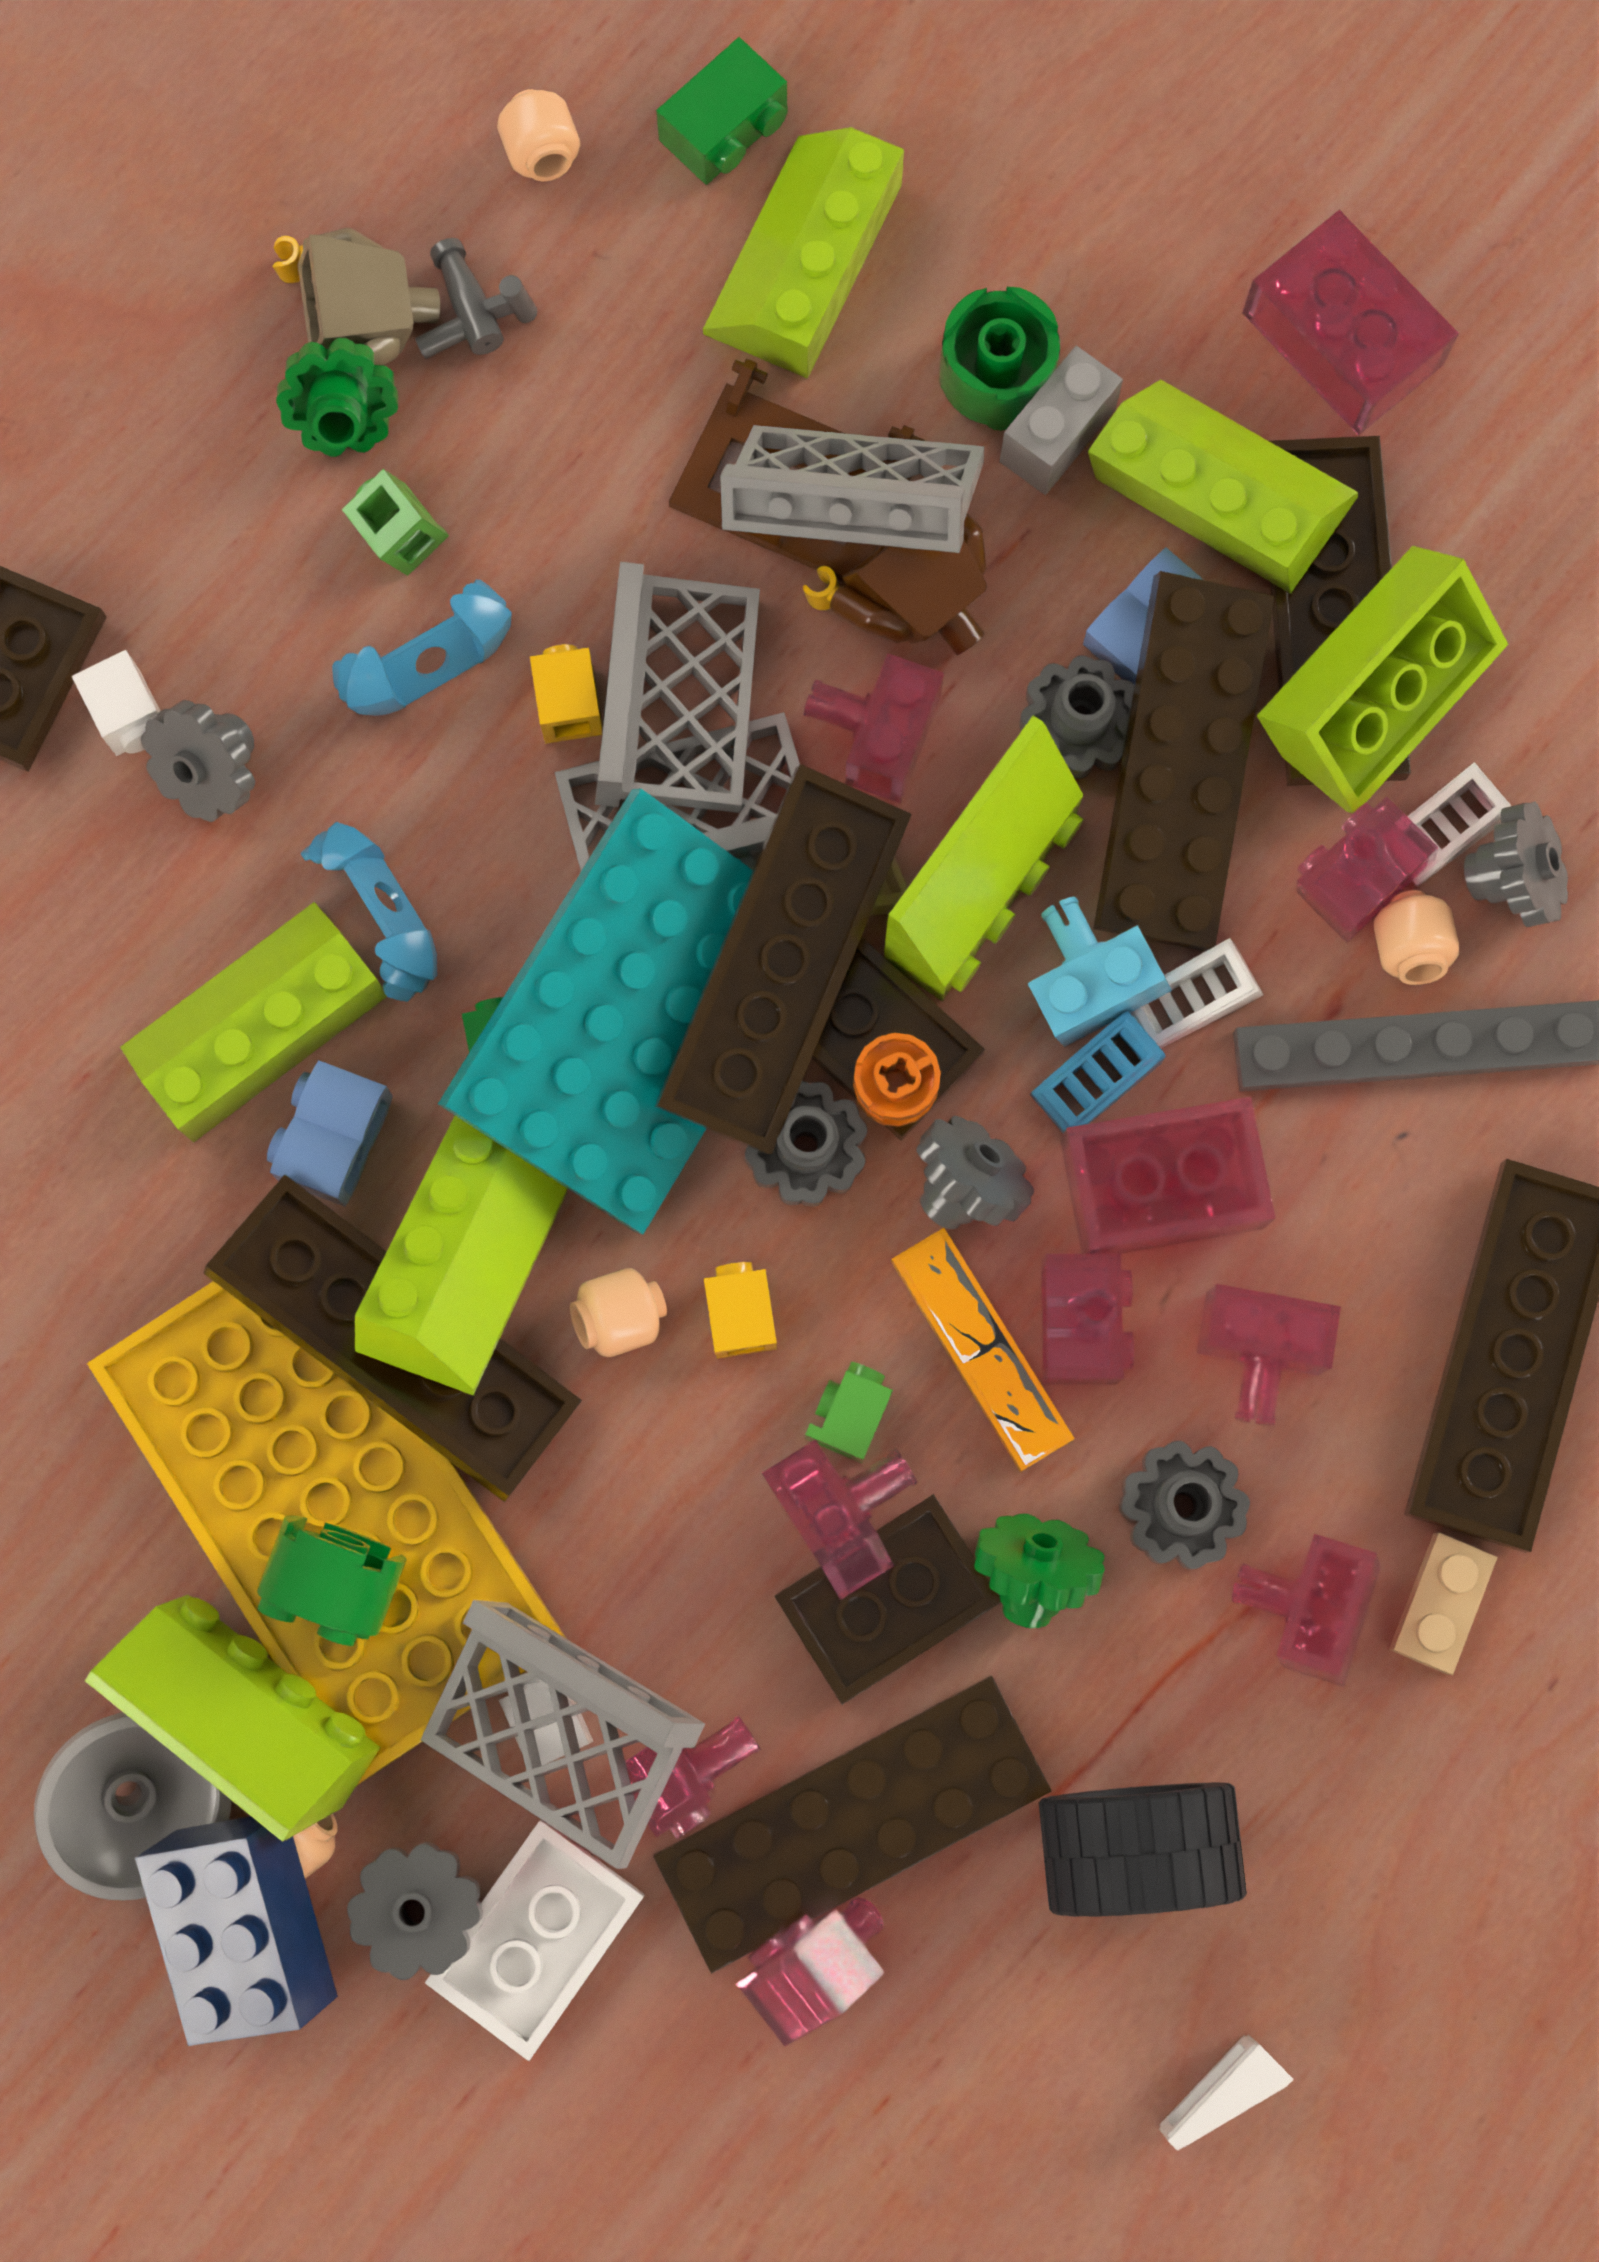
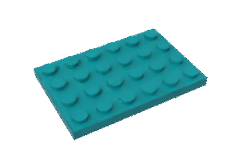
(600, 1014)

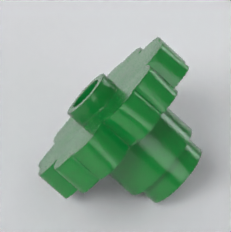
(337, 397)
(1038, 1567)

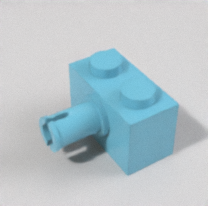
(1096, 978)

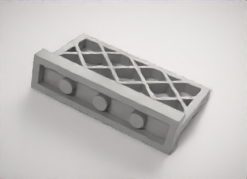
(866, 508)
(626, 681)
(741, 839)
(595, 1688)

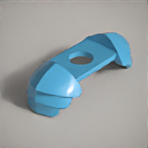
(391, 682)
(409, 947)

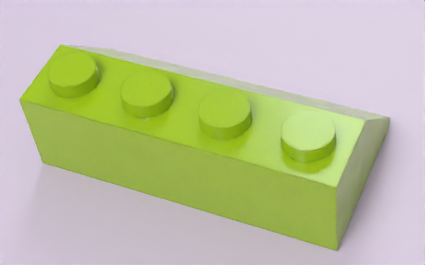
(807, 247)
(1220, 482)
(1385, 677)
(253, 1022)
(458, 1261)
(235, 1716)

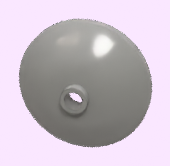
(94, 1833)

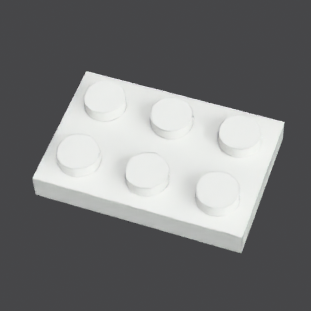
(537, 1939)

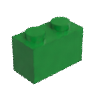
(723, 111)

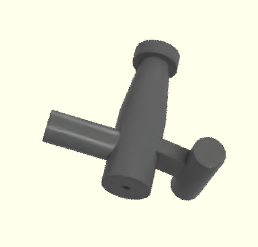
(474, 312)

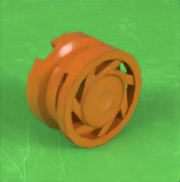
(896, 1079)

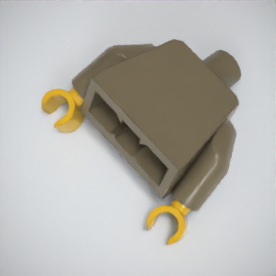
(355, 291)

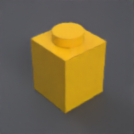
(566, 693)
(740, 1310)

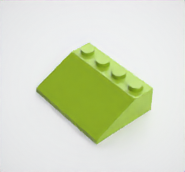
(985, 865)

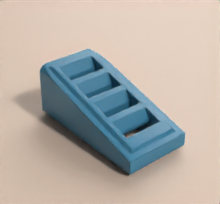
(1136, 1039)

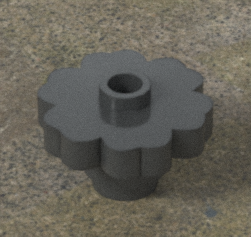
(1082, 712)
(200, 759)
(1521, 866)
(835, 1163)
(970, 1175)
(1216, 1511)
(381, 1916)

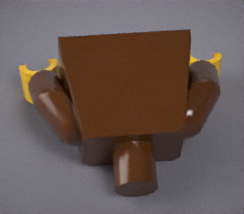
(911, 592)

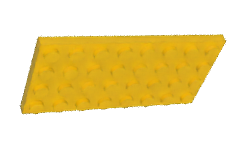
(265, 1431)

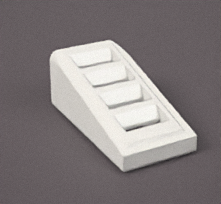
(1484, 791)
(1204, 965)
(1230, 2088)

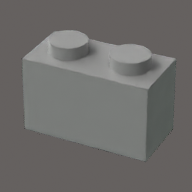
(1060, 420)

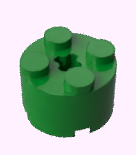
(997, 354)
(329, 1580)

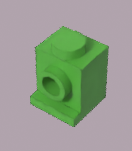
(394, 522)
(851, 1412)

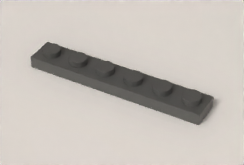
(1417, 1046)

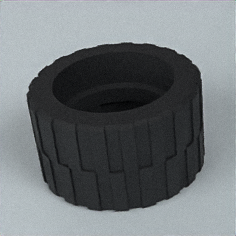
(1142, 1849)

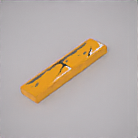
(982, 1349)

